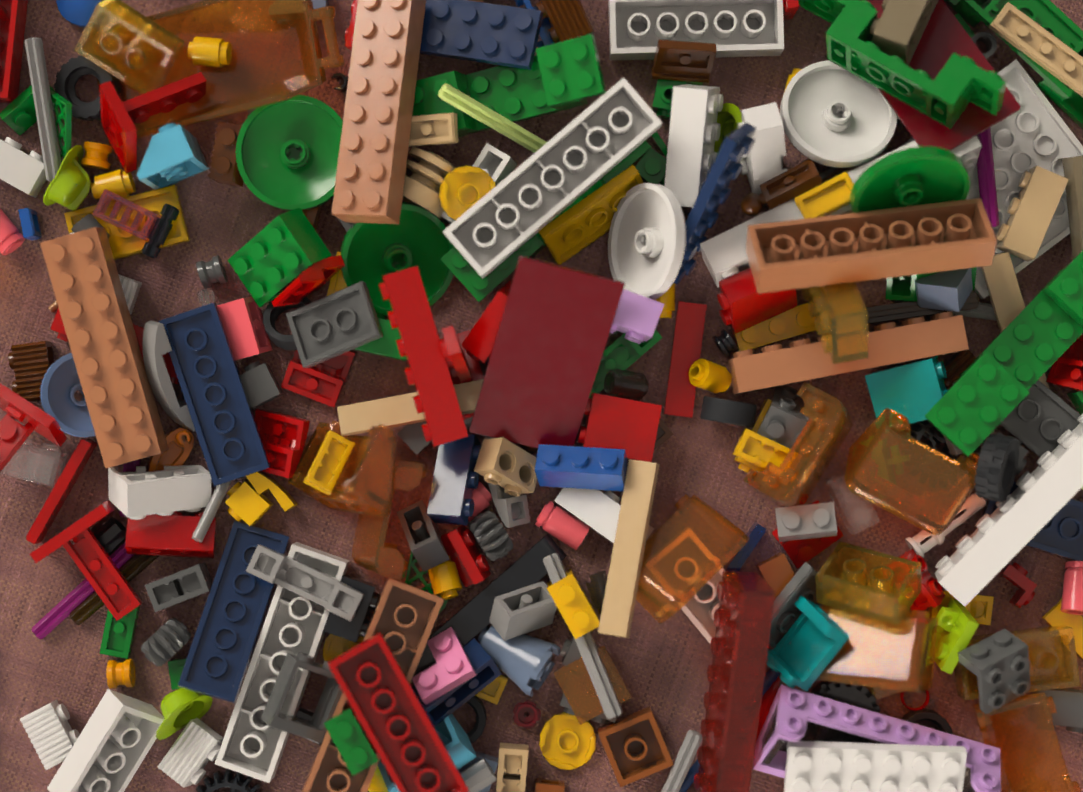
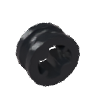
(725, 343)

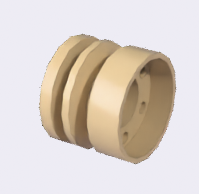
(424, 183)

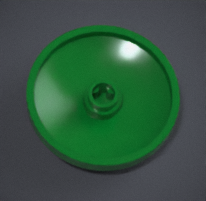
(290, 153)
(911, 179)
(382, 249)

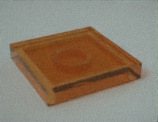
(580, 690)

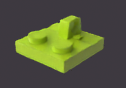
(953, 634)

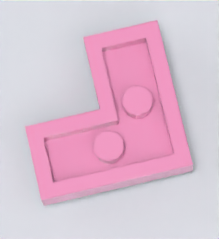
(450, 670)

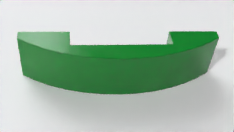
(621, 356)

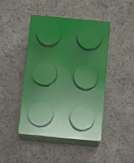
(278, 255)

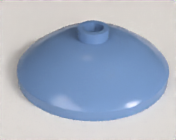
(58, 398)

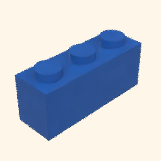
(581, 467)

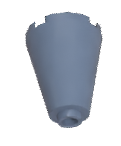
(520, 658)

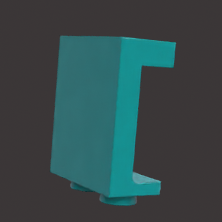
(908, 388)
(806, 646)

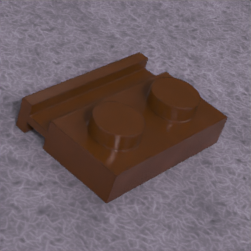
(683, 61)

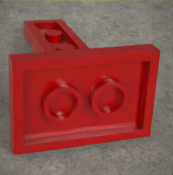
(119, 116)
(460, 365)
(14, 434)
(94, 562)

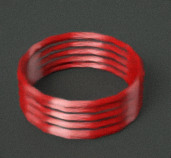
(919, 708)

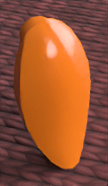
(180, 446)

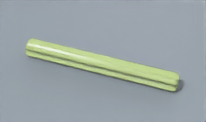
(490, 118)

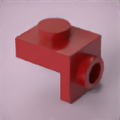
(1017, 576)

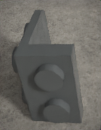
(783, 419)
(1001, 669)

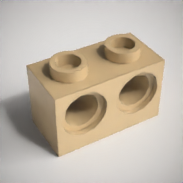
(507, 466)
(512, 767)

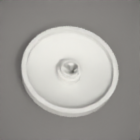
(836, 116)
(647, 240)

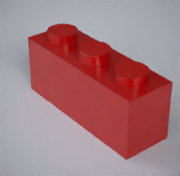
(169, 536)

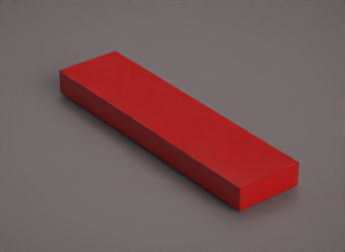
(685, 351)
(61, 491)

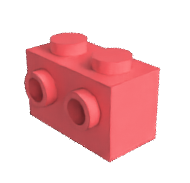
(244, 327)

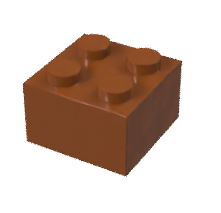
(635, 746)

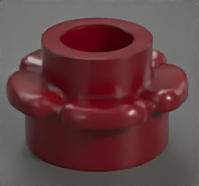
(534, 714)

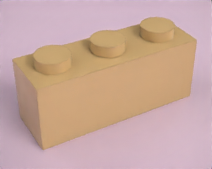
(1031, 213)

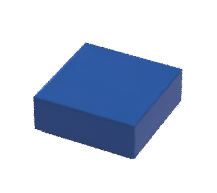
(30, 224)

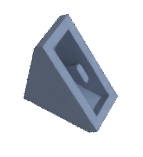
(944, 290)

